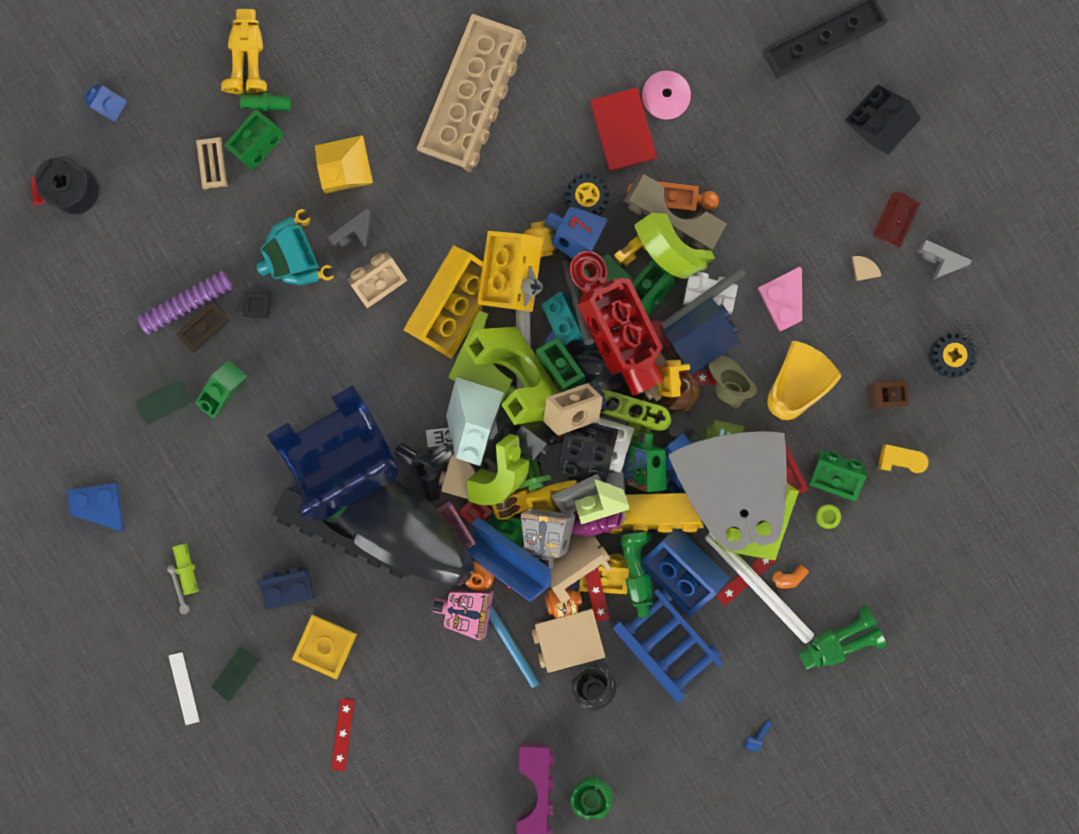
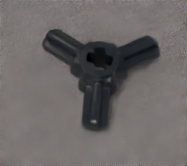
(426, 465)

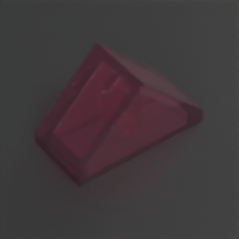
(458, 525)

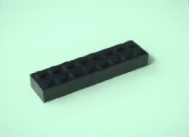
(824, 37)

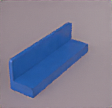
(508, 561)

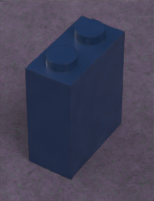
(702, 335)

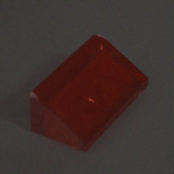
(896, 219)

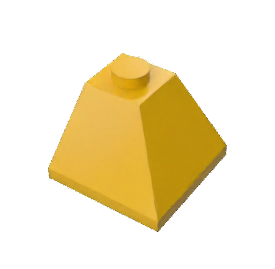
(343, 164)

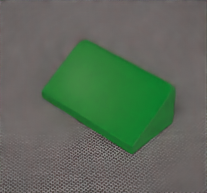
(509, 528)

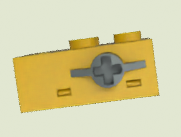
(510, 271)

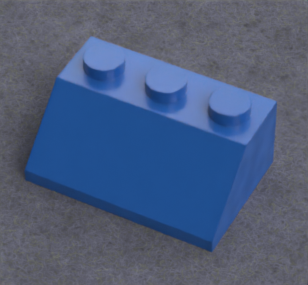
(684, 571)

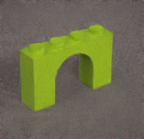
(511, 350)

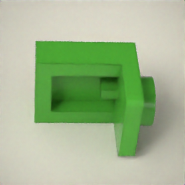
(534, 479)

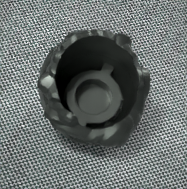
(594, 687)

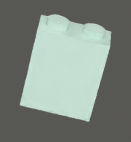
(472, 418)

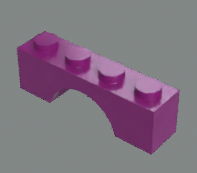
(535, 763)

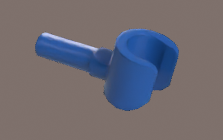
(753, 743)

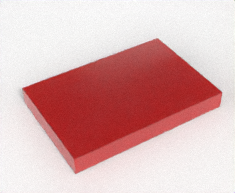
(623, 129)

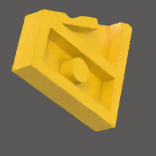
(628, 255)

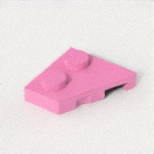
(784, 299)

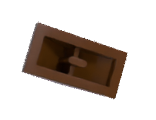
(888, 394)

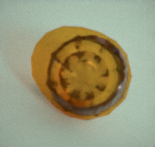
(688, 394)

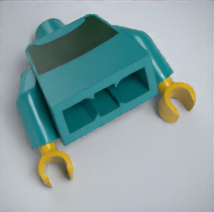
(289, 253)

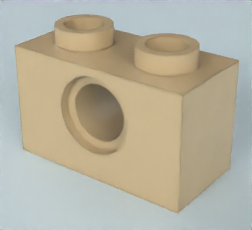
(572, 409)

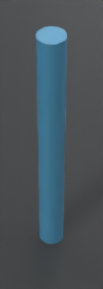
(513, 648)

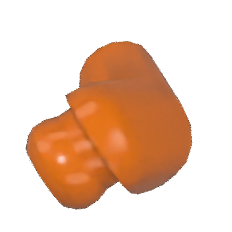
(789, 580)

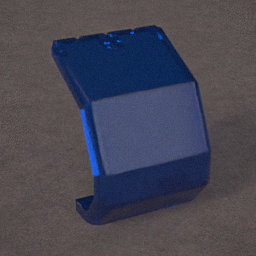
(336, 457)

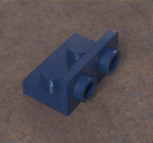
(286, 589)

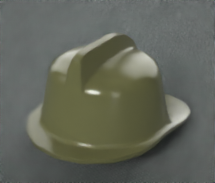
(731, 381)

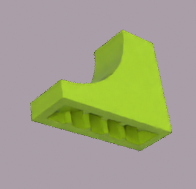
(480, 374)
(764, 528)

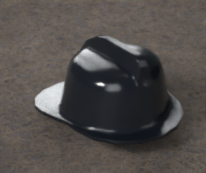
(594, 368)

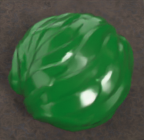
(591, 798)

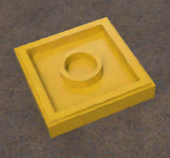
(324, 646)

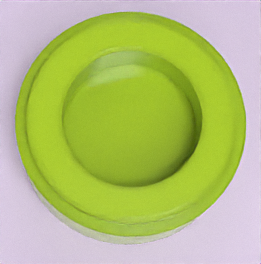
(828, 516)

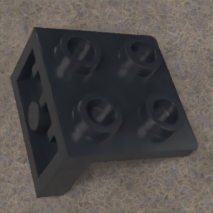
(588, 452)

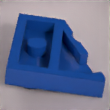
(97, 505)

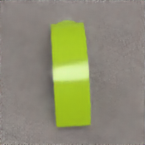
(667, 248)
(492, 487)

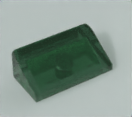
(163, 402)
(235, 674)

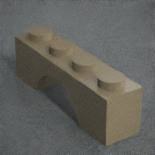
(648, 197)

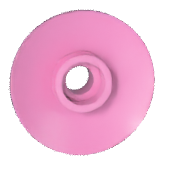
(661, 106)

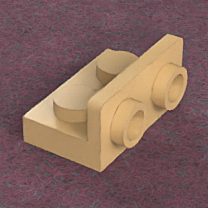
(376, 279)

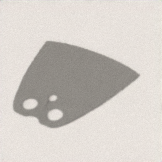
(735, 475)

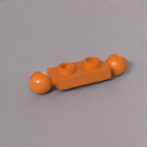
(686, 197)

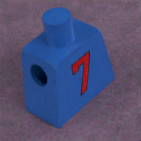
(575, 231)

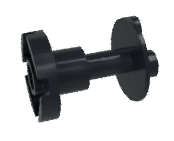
(67, 185)

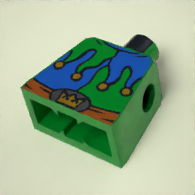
(645, 464)

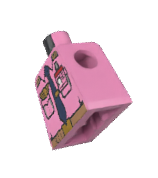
(466, 611)

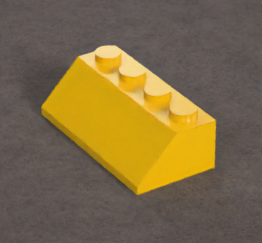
(448, 303)

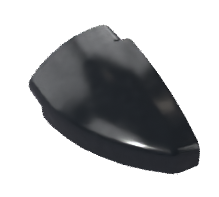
(408, 534)

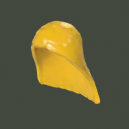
(801, 381)

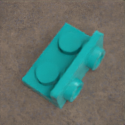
(563, 318)

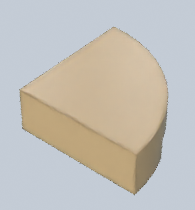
(865, 268)

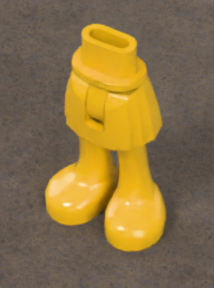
(245, 38)

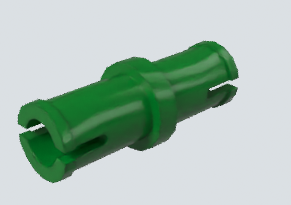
(265, 102)

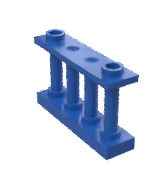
(660, 667)

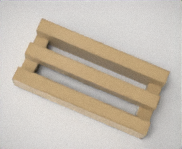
(214, 184)

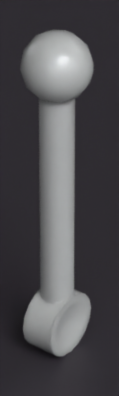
(184, 608)

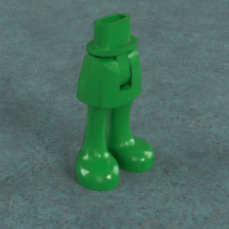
(639, 582)
(827, 650)

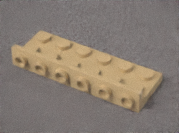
(472, 92)

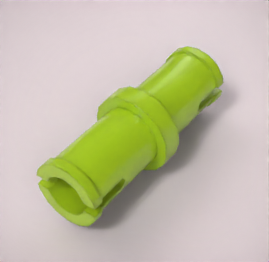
(185, 569)

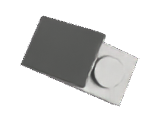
(358, 225)

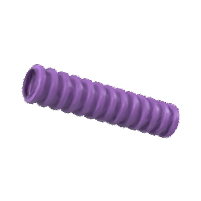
(184, 302)

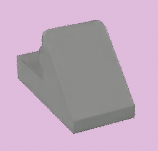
(948, 260)

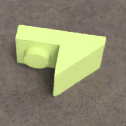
(605, 503)

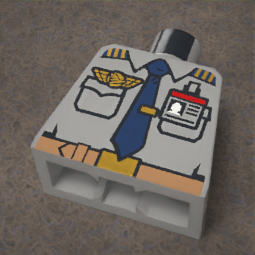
(547, 534)

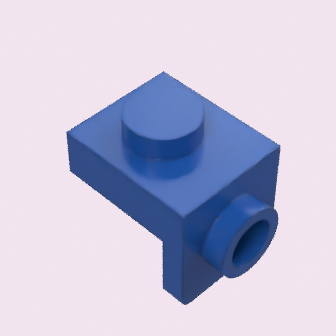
(104, 102)

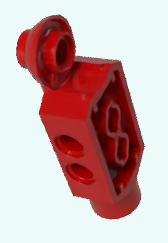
(617, 323)

